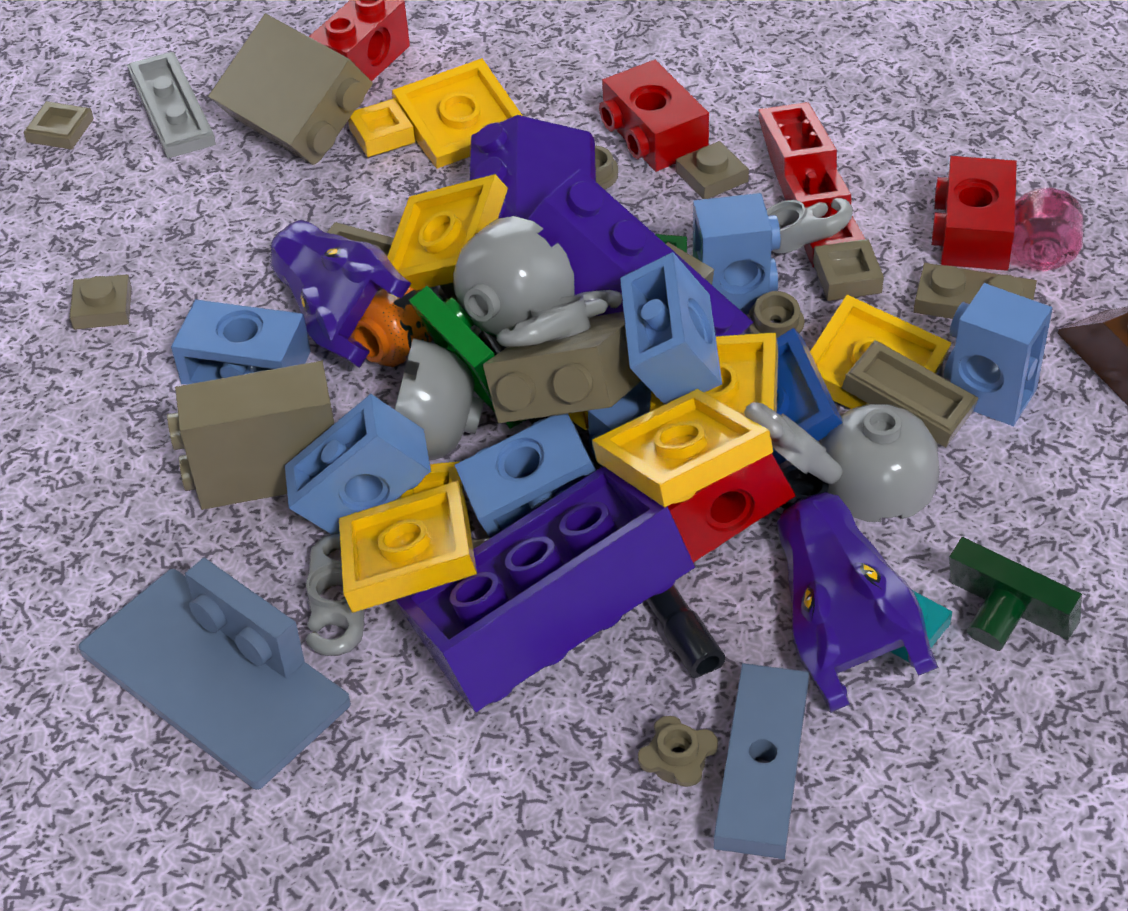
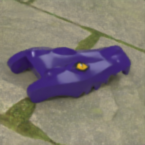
(333, 283)
(845, 597)

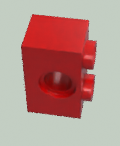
(367, 33)
(654, 114)
(978, 213)
(730, 505)

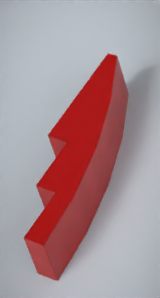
(806, 164)

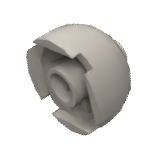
(508, 273)
(438, 396)
(885, 462)

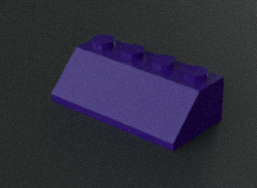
(530, 159)
(611, 242)
(548, 586)

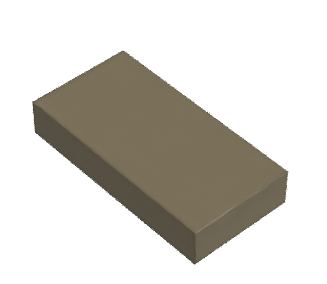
(895, 380)

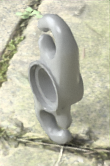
(807, 222)
(562, 321)
(795, 443)
(323, 574)

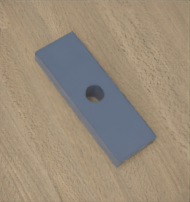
(758, 795)

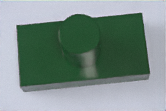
(1011, 594)

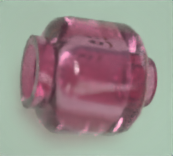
(1047, 229)

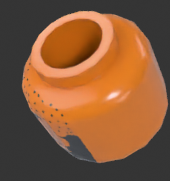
(390, 328)

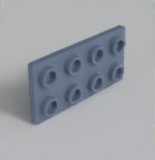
(219, 670)

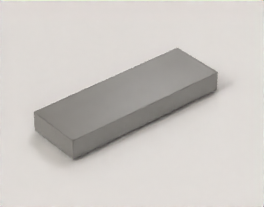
(171, 105)

